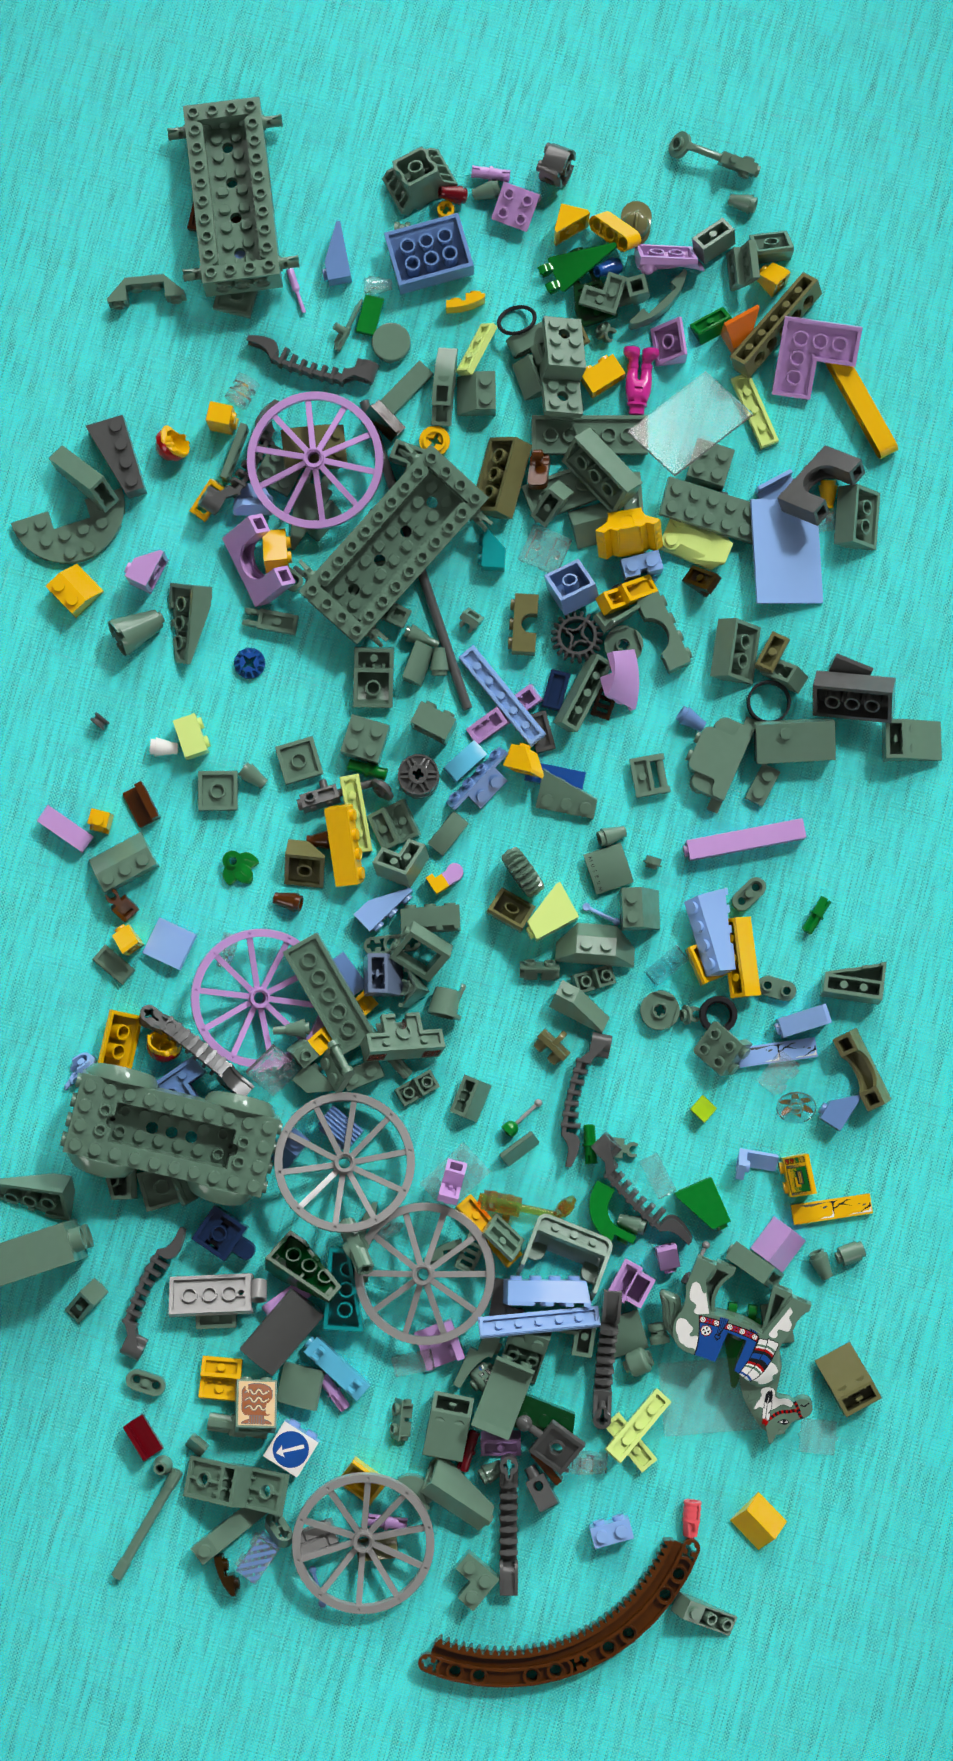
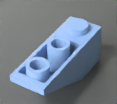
(378, 909)

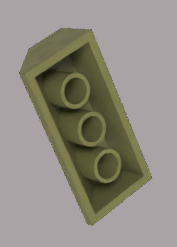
(503, 475)

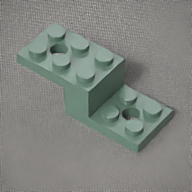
(562, 367)
(236, 1485)

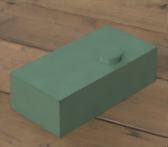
(794, 740)

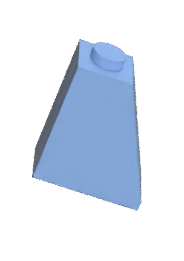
(802, 1021)

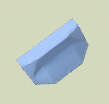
(249, 503)

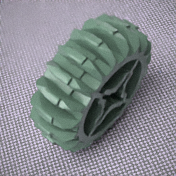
(522, 872)

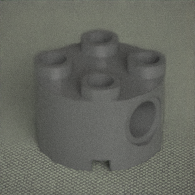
(556, 165)

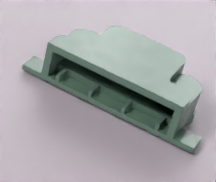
(718, 758)

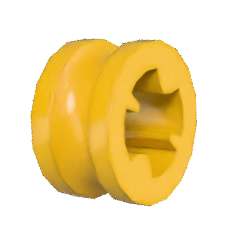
(442, 205)

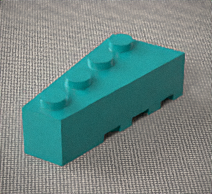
(344, 1309)

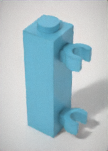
(336, 1367)

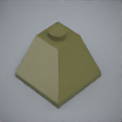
(304, 864)

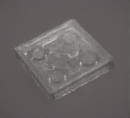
(273, 1070)

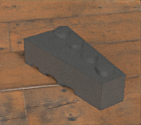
(118, 450)

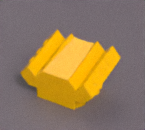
(628, 534)

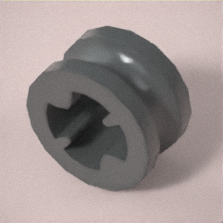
(99, 721)

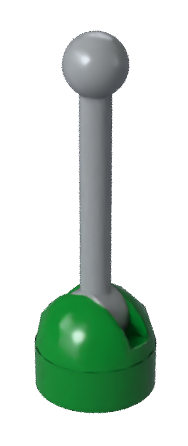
(511, 1127)

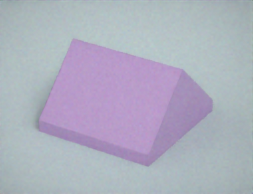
(670, 341)
(778, 1244)

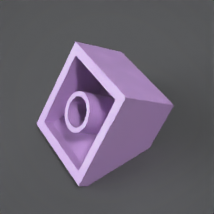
(146, 570)

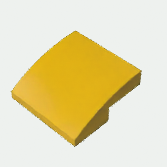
(219, 1378)

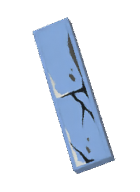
(765, 1053)

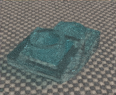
(666, 965)

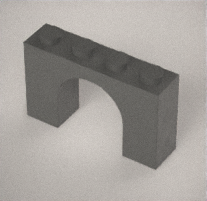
(825, 465)

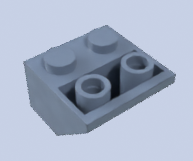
(382, 975)

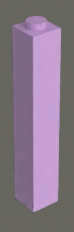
(744, 839)

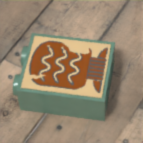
(255, 1405)

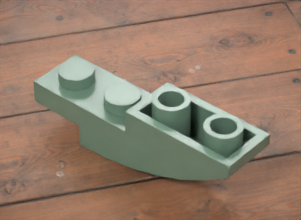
(444, 386)

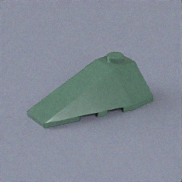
(190, 612)

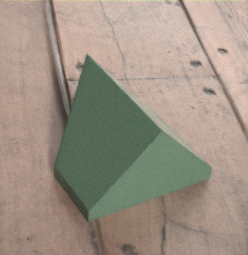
(412, 989)

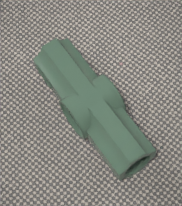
(356, 1248)
(225, 1424)

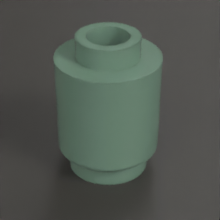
(850, 1253)

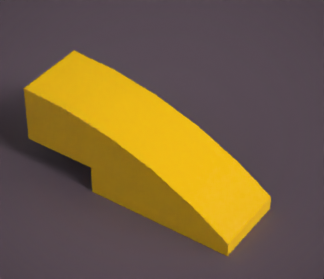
(625, 594)

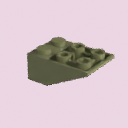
(848, 1379)

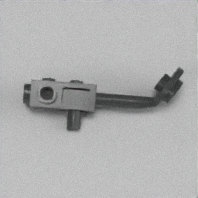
(330, 795)

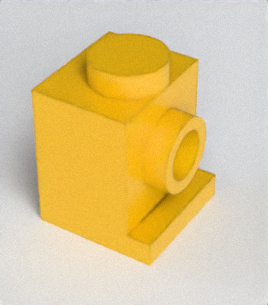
(100, 821)

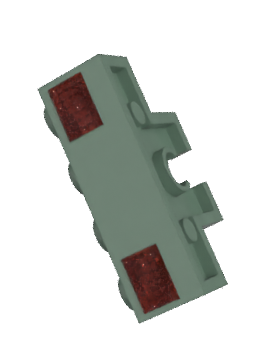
(402, 1040)

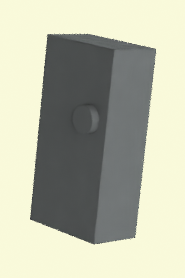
(854, 696)

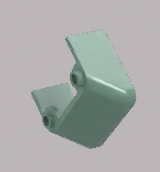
(572, 1243)

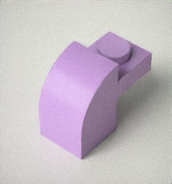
(452, 1182)

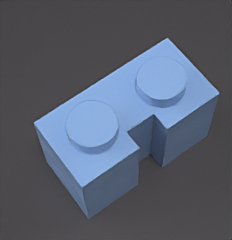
(644, 563)

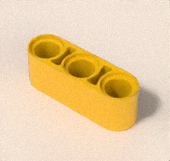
(615, 230)

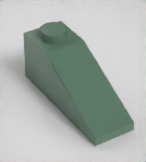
(578, 1006)

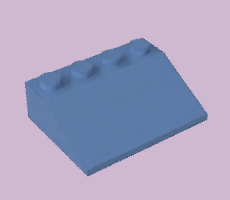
(429, 253)

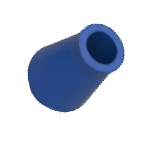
(611, 265)

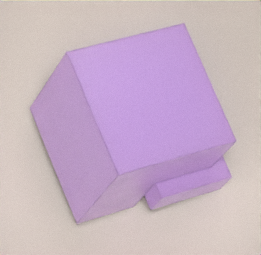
(633, 1283)

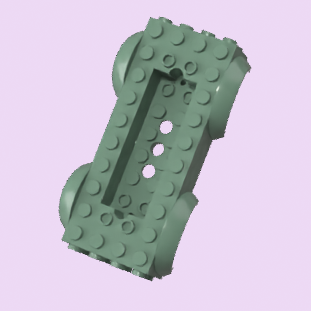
(111, 1136)

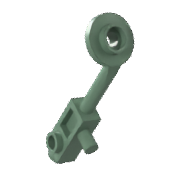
(744, 166)

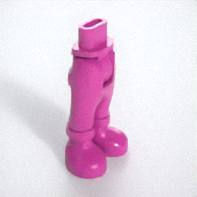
(639, 390)

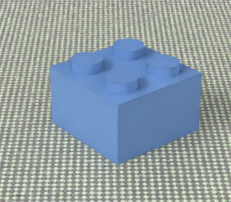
(571, 586)

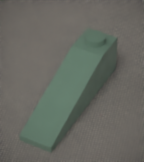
(225, 1533)

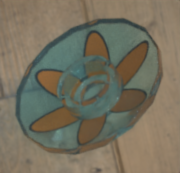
(796, 1107)

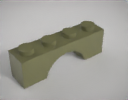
(871, 1086)

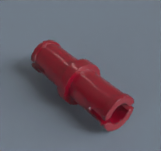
(469, 1451)

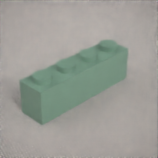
(582, 693)

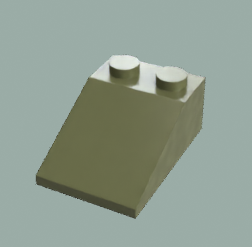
(320, 430)

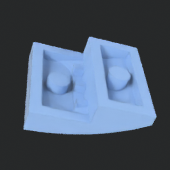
(169, 943)

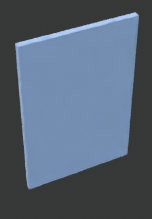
(784, 556)

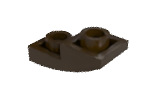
(229, 1580)

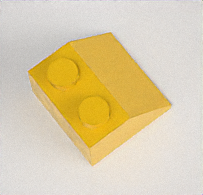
(74, 589)

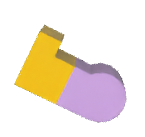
(446, 879)

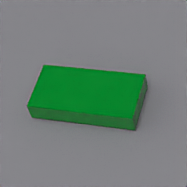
(369, 315)

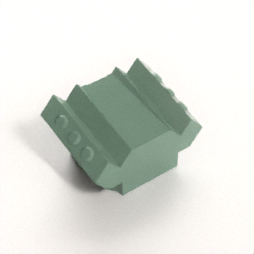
(417, 178)

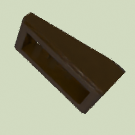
(606, 716)

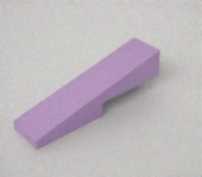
(496, 719)

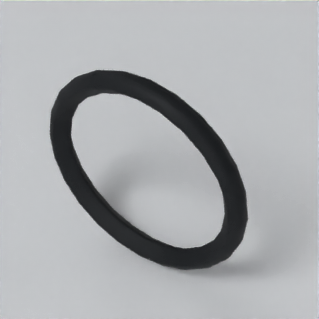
(514, 308)

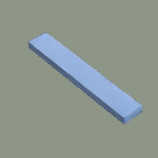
(502, 695)
(539, 1322)

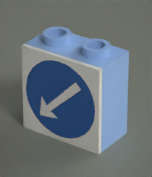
(292, 1447)

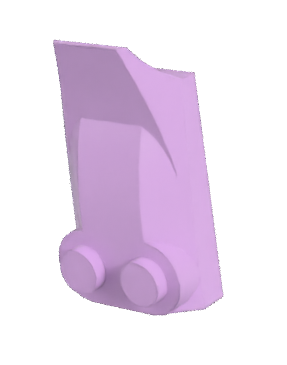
(654, 257)

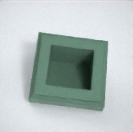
(197, 1444)

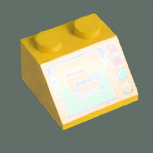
(797, 1175)

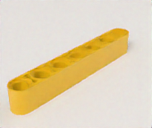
(863, 409)

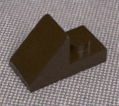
(701, 580)

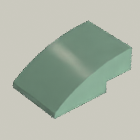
(373, 677)

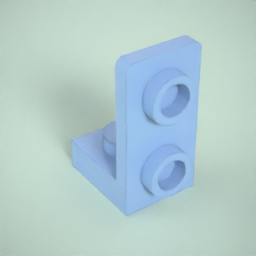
(754, 1159)

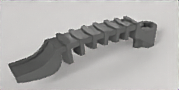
(364, 369)
(212, 498)
(599, 1047)
(226, 1072)
(607, 1149)
(135, 1343)
(605, 1358)
(508, 1527)

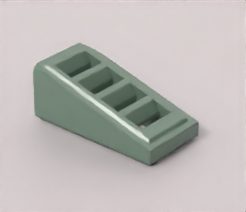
(463, 1267)

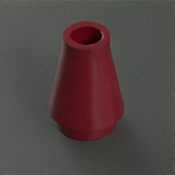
(454, 194)

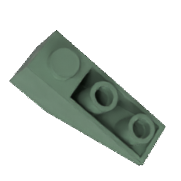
(703, 1613)

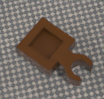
(123, 906)

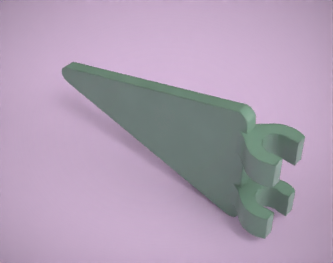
(306, 506)

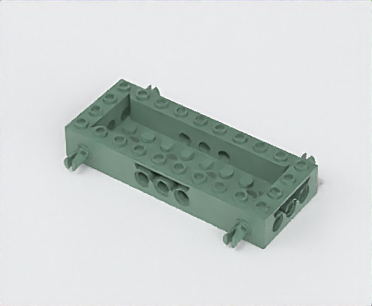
(207, 132)
(380, 534)

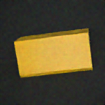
(120, 1039)

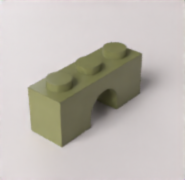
(524, 607)

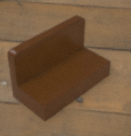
(141, 805)

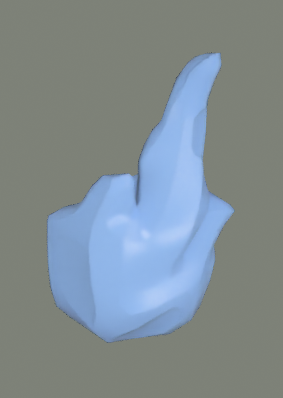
(79, 1063)

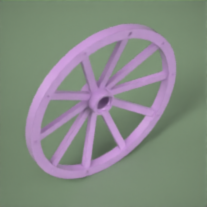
(273, 413)
(196, 990)

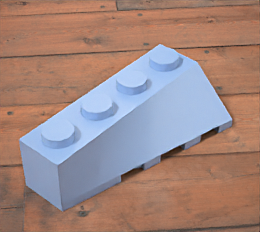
(712, 931)
(545, 1291)

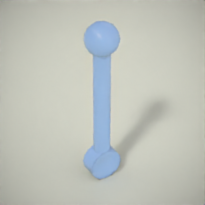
(586, 907)

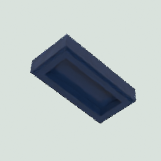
(555, 690)

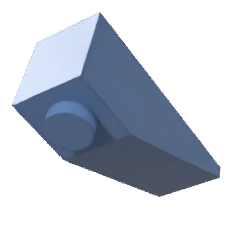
(336, 261)

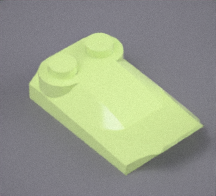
(695, 544)

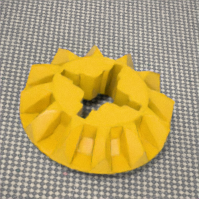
(430, 433)

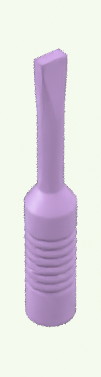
(295, 287)

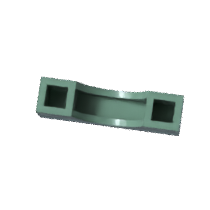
(653, 610)

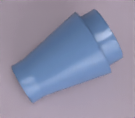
(690, 719)

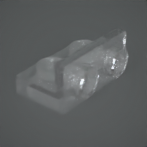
(778, 1073)

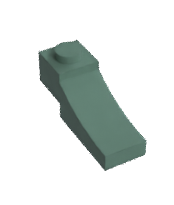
(487, 1348)

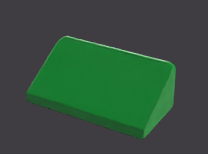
(710, 325)

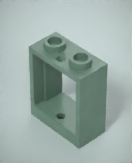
(427, 938)

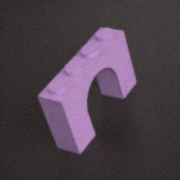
(241, 545)

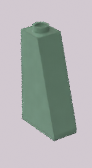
(84, 478)
(455, 1492)

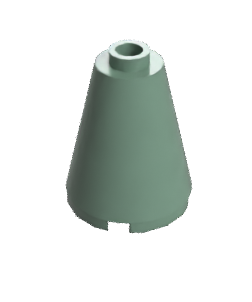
(135, 629)

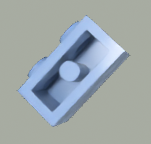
(611, 1531)

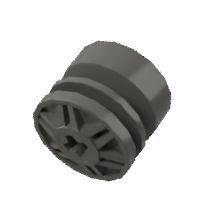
(425, 785)

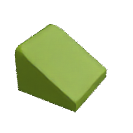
(703, 1108)

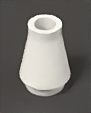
(162, 747)

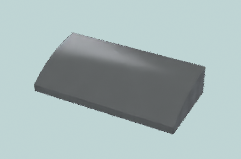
(282, 1331)

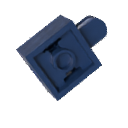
(225, 1234)

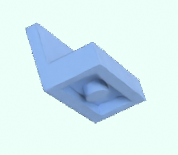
(774, 487)

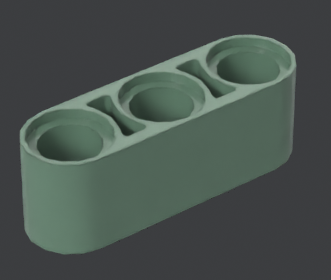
(520, 344)

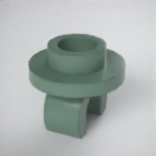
(602, 331)
(686, 1014)

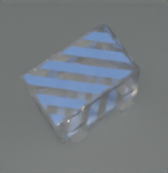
(258, 1557)

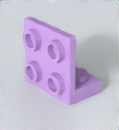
(515, 206)
(445, 1351)

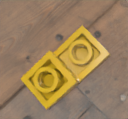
(473, 300)

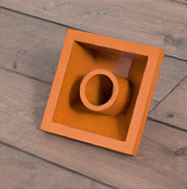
(739, 327)

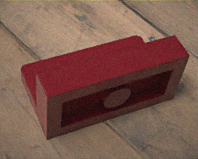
(143, 1437)

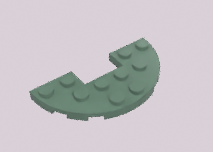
(73, 541)

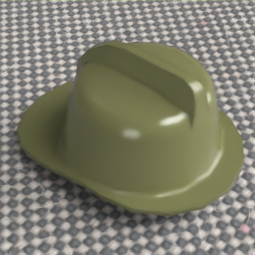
(638, 217)

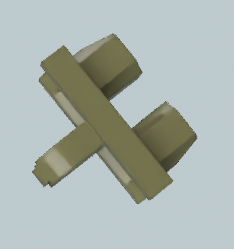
(546, 1039)

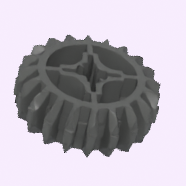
(585, 622)

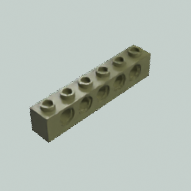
(768, 332)

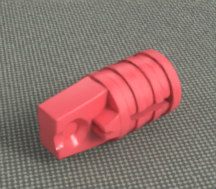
(691, 1517)

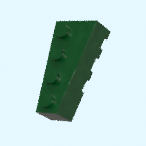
(544, 1412)

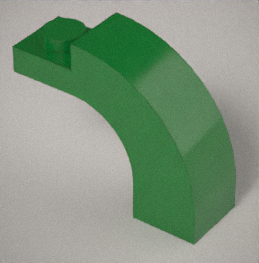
(598, 1210)

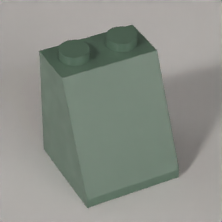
(639, 909)

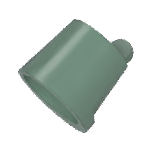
(446, 1002)

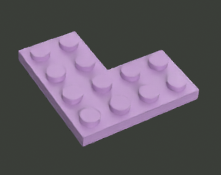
(803, 345)

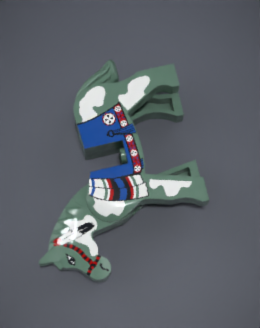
(702, 1328)

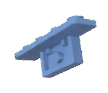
(482, 783)

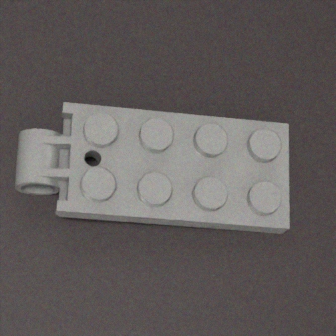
(215, 1294)

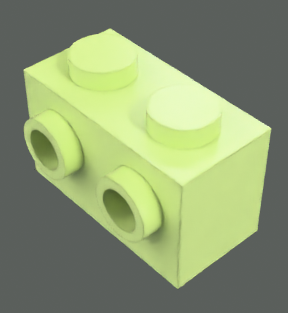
(191, 736)

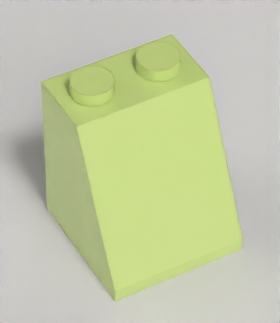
(552, 914)

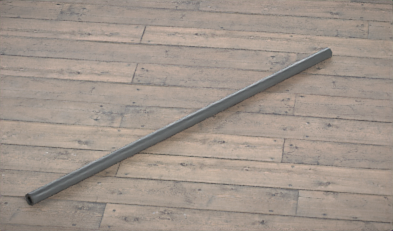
(429, 594)

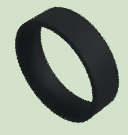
(783, 688)

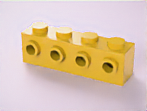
(344, 845)
(745, 978)

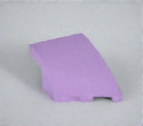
(623, 682)

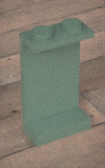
(503, 1397)

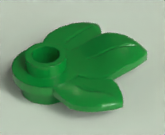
(240, 869)

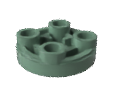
(391, 342)

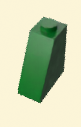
(705, 1202)

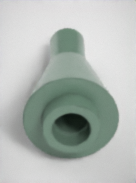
(414, 633)
(298, 1029)

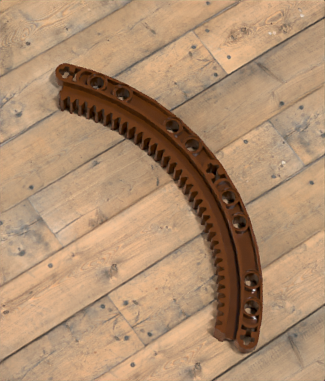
(510, 1667)

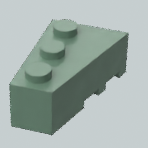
(432, 917)
(855, 984)

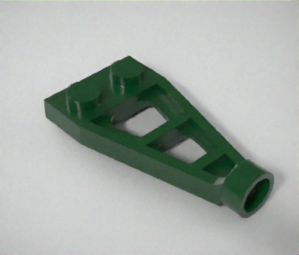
(587, 315)

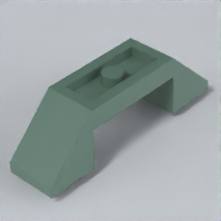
(120, 299)

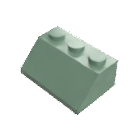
(857, 517)
(735, 651)
(123, 863)

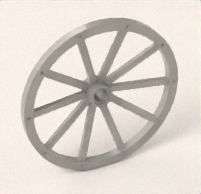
(315, 1105)
(477, 1312)
(362, 1548)

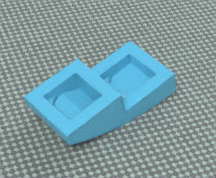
(465, 761)

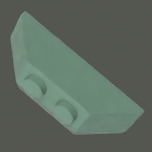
(595, 945)

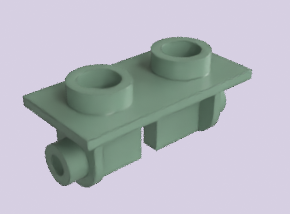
(530, 968)
(400, 1428)

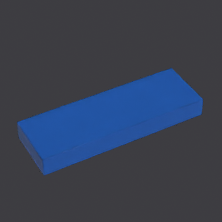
(571, 776)

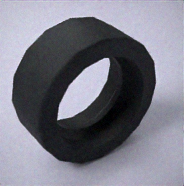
(718, 999)

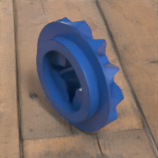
(249, 672)

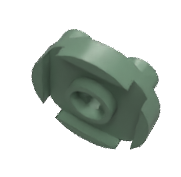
(624, 633)
(669, 1004)

